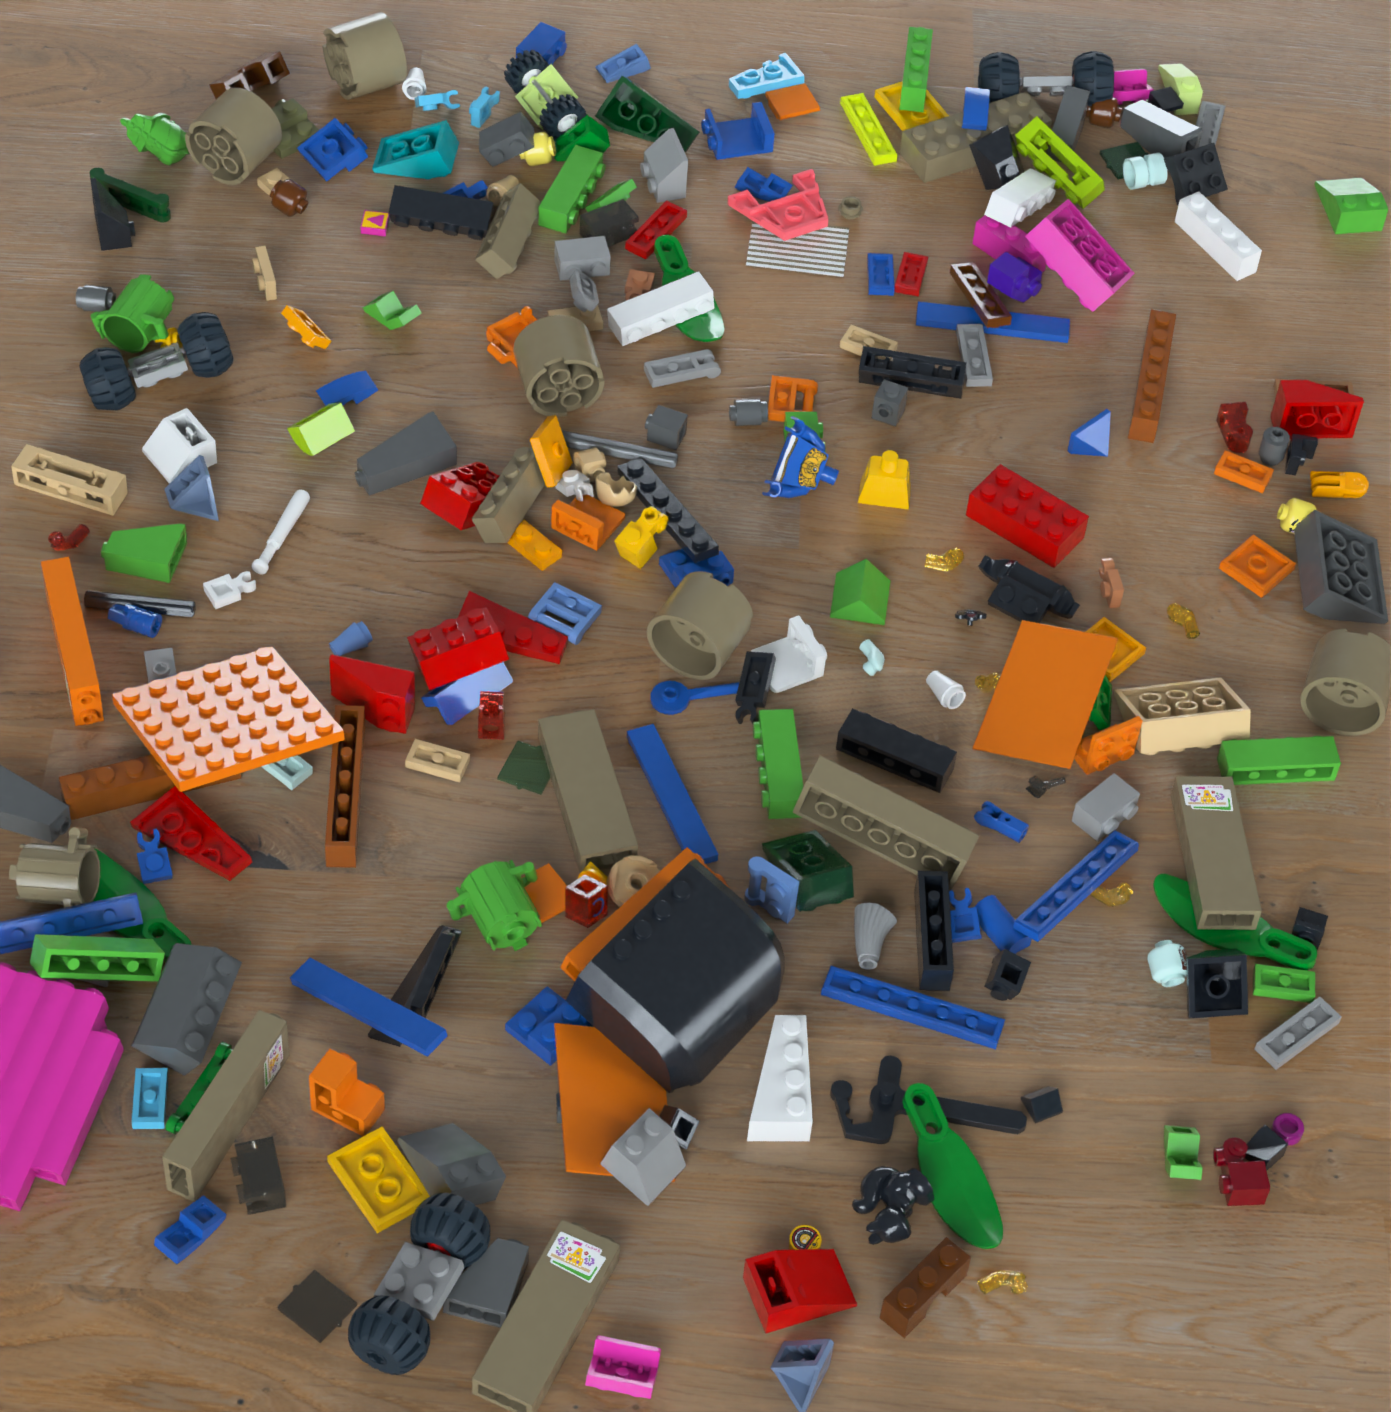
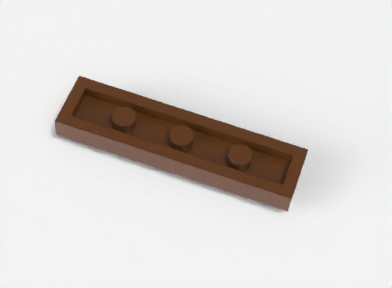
(980, 295)

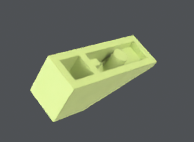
(1184, 84)

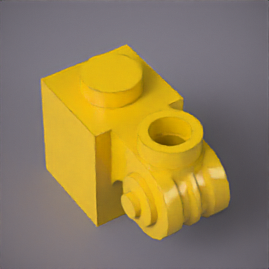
(637, 540)

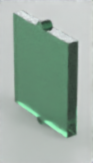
(1116, 156)
(526, 768)

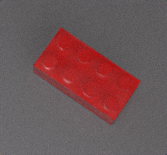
(1027, 515)

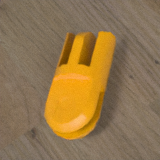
(1338, 484)

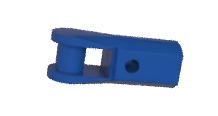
(1002, 822)

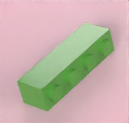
(916, 69)
(571, 189)
(1279, 760)
(779, 762)
(96, 958)

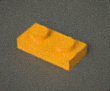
(301, 323)
(534, 546)

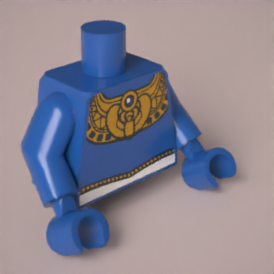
(800, 464)

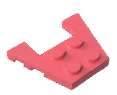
(788, 215)

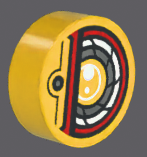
(804, 1238)

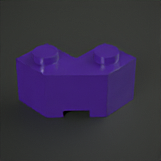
(1014, 277)

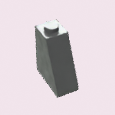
(1070, 117)
(490, 1285)

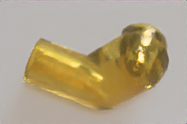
(946, 561)
(1114, 896)

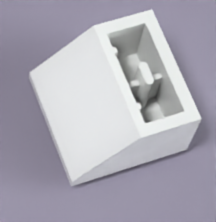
(178, 443)

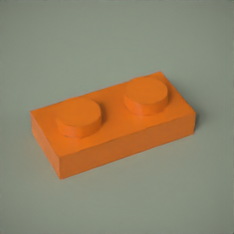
(1244, 471)

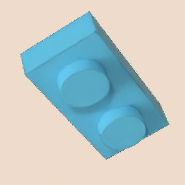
(150, 1098)

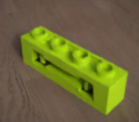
(1039, 134)

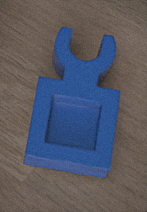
(153, 862)
(964, 920)

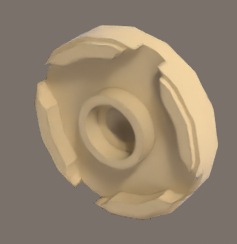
(629, 871)

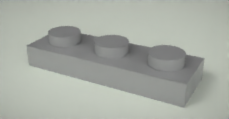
(974, 352)
(1297, 1033)

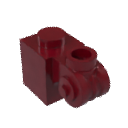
(1240, 1181)

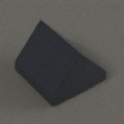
(1043, 1103)

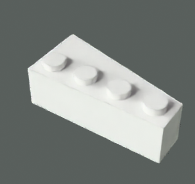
(784, 1092)

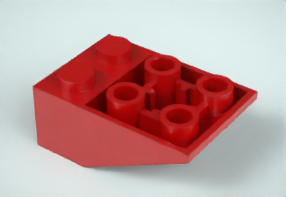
(458, 493)
(796, 1286)

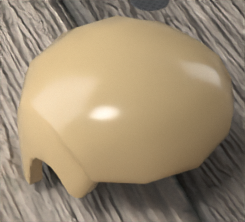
(614, 492)

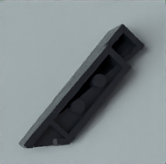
(424, 977)

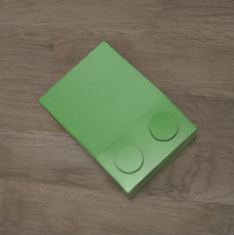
(1352, 205)

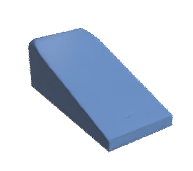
(626, 64)

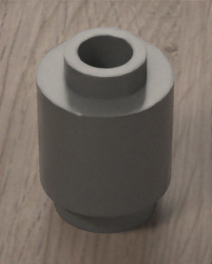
(95, 298)
(748, 412)
(1273, 446)

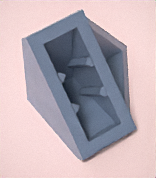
(193, 491)
(802, 1367)

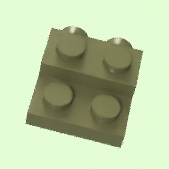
(294, 126)

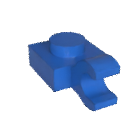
(475, 191)

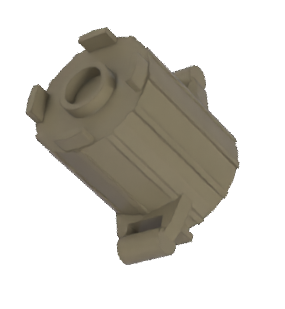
(58, 872)

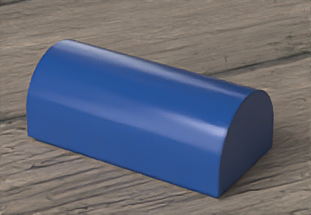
(999, 924)

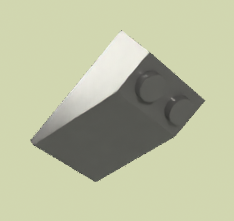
(453, 1163)

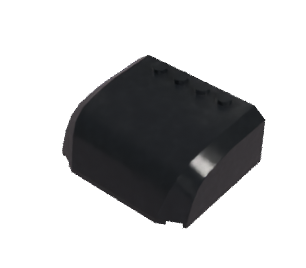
(683, 979)

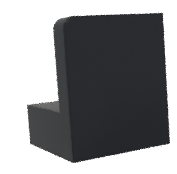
(1165, 99)

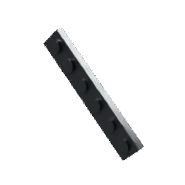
(681, 523)

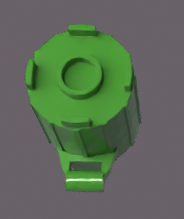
(136, 315)
(499, 903)

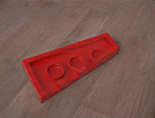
(519, 632)
(192, 834)

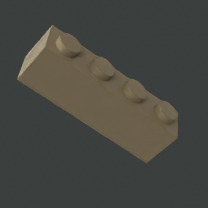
(508, 231)
(509, 497)

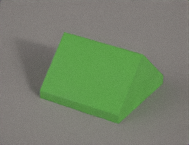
(861, 594)

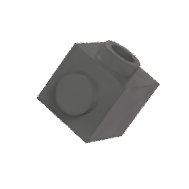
(889, 402)
(666, 427)

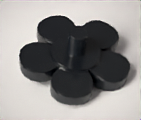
(970, 615)

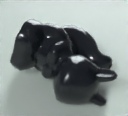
(899, 1194)

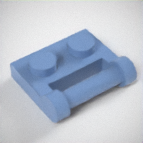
(568, 606)
(780, 889)

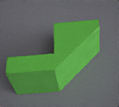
(390, 311)
(1181, 1152)

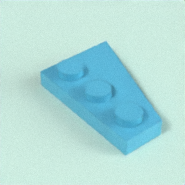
(770, 77)

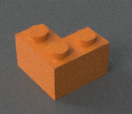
(342, 1096)

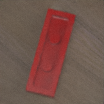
(660, 223)

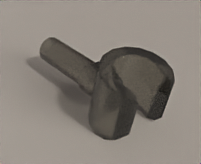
(1039, 787)

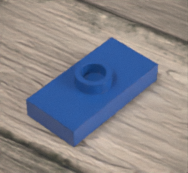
(880, 274)

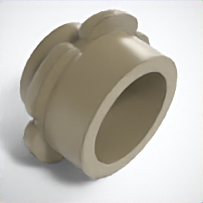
(850, 207)

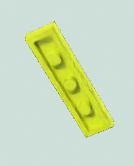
(868, 129)

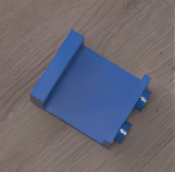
(739, 136)

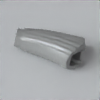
(871, 926)

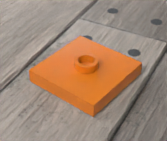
(1257, 566)

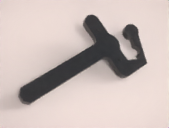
(887, 1102)

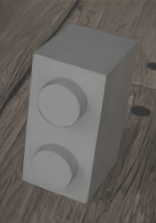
(582, 254)
(1106, 807)

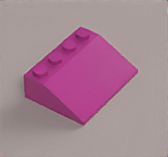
(1079, 255)

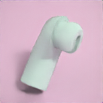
(874, 656)

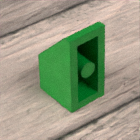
(584, 133)

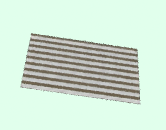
(813, 252)

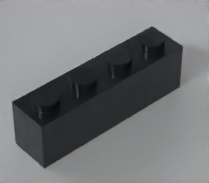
(441, 212)
(896, 750)
(933, 931)

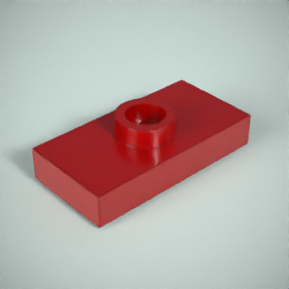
(911, 274)

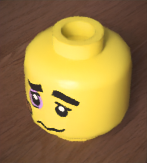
(1293, 513)

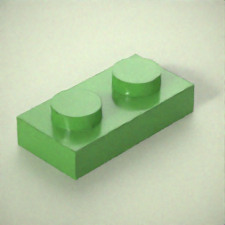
(616, 193)
(1283, 983)

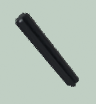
(155, 604)

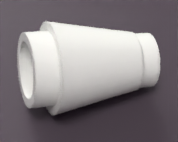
(414, 84)
(946, 690)

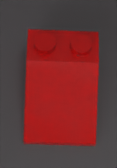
(1315, 410)
(381, 689)

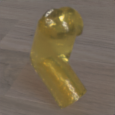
(1184, 618)
(987, 682)
(1003, 1277)

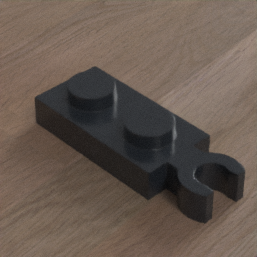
(754, 684)

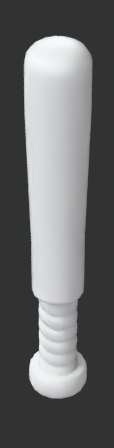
(282, 529)

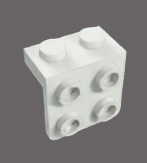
(797, 657)

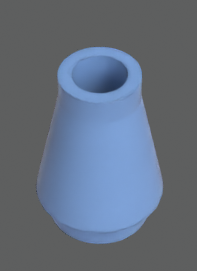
(352, 639)

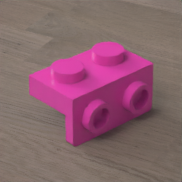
(1131, 85)
(623, 1367)

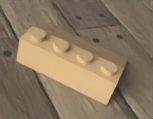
(1185, 714)

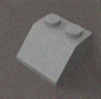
(666, 168)
(646, 1157)

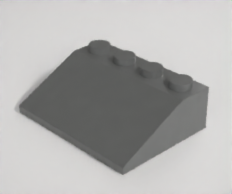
(1339, 571)

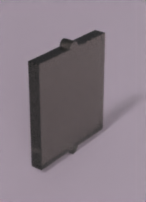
(317, 1306)

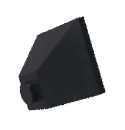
(997, 158)
(111, 219)
(1217, 983)

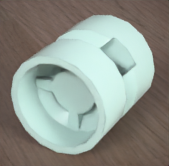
(1144, 171)

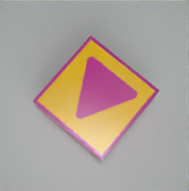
(375, 223)

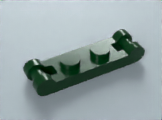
(135, 198)

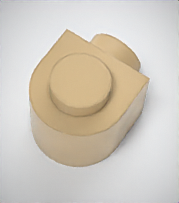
(590, 462)

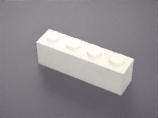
(1020, 197)
(1218, 236)
(660, 308)

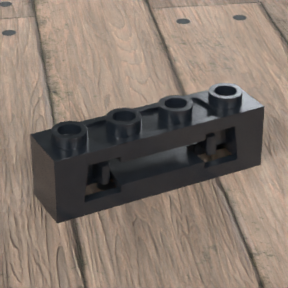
(912, 371)

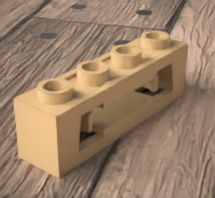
(69, 479)

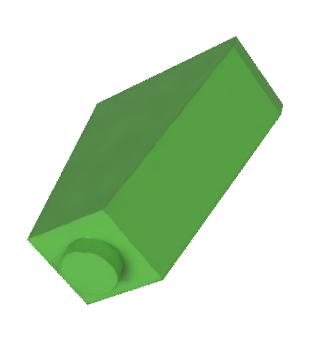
(146, 551)

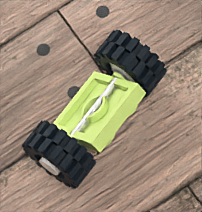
(543, 93)

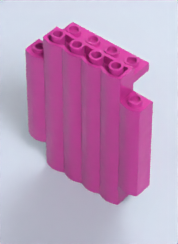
(51, 1077)

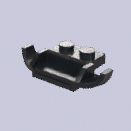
(1025, 593)

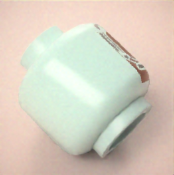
(1168, 963)

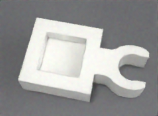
(575, 483)
(226, 590)

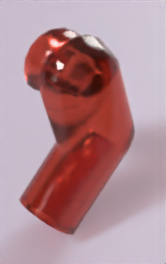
(71, 541)

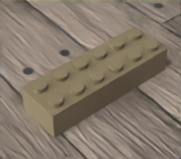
(943, 144)
(883, 821)

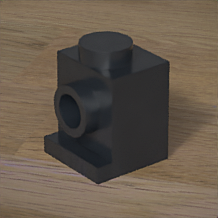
(1007, 975)

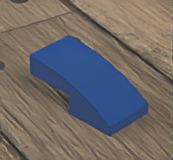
(975, 108)
(762, 187)
(344, 389)
(191, 1229)

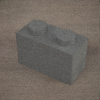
(506, 139)

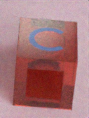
(586, 901)

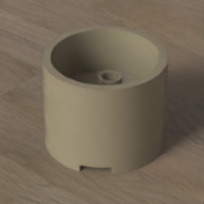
(365, 55)
(234, 135)
(558, 365)
(699, 626)
(1348, 683)

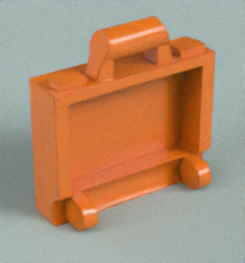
(504, 333)

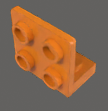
(586, 520)
(1108, 746)

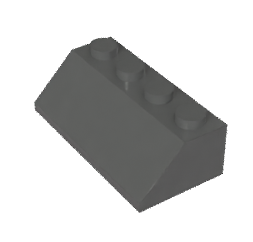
(186, 1006)

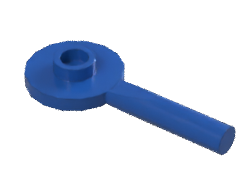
(674, 697)

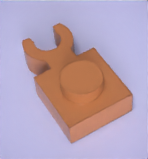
(638, 283)
(1111, 586)

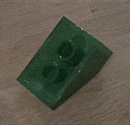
(820, 869)

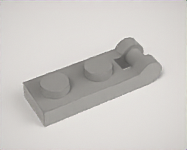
(682, 368)

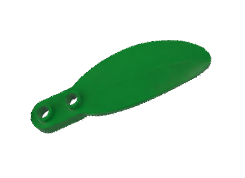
(675, 266)
(117, 882)
(1176, 901)
(957, 1179)

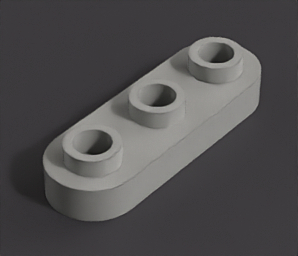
(583, 291)

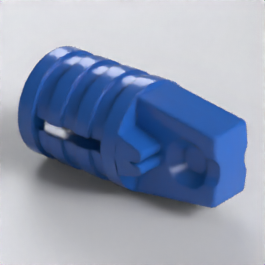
(136, 619)

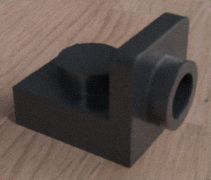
(1299, 449)
(1309, 926)

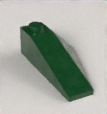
(641, 115)

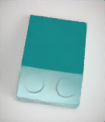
(418, 153)

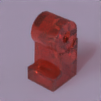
(1233, 426)
(491, 713)

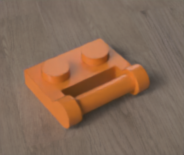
(783, 396)

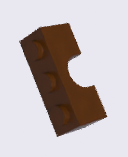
(254, 74)
(913, 1295)

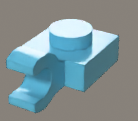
(430, 102)
(481, 108)

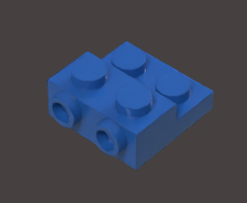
(333, 149)
(679, 564)
(536, 1020)

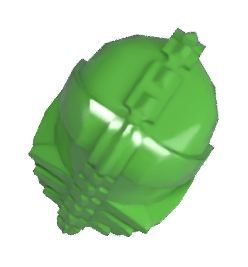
(157, 136)

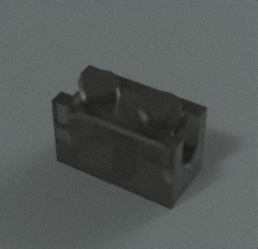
(612, 221)
(259, 1176)

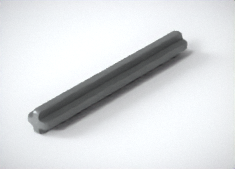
(621, 449)

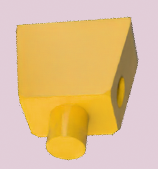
(886, 481)

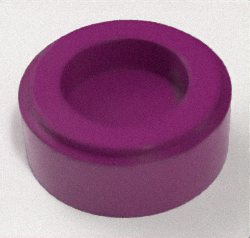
(1288, 1127)

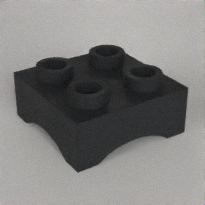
(1196, 171)

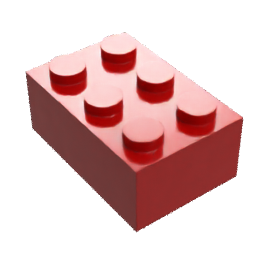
(457, 648)

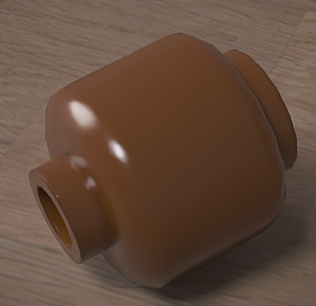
(1104, 113)
(289, 197)

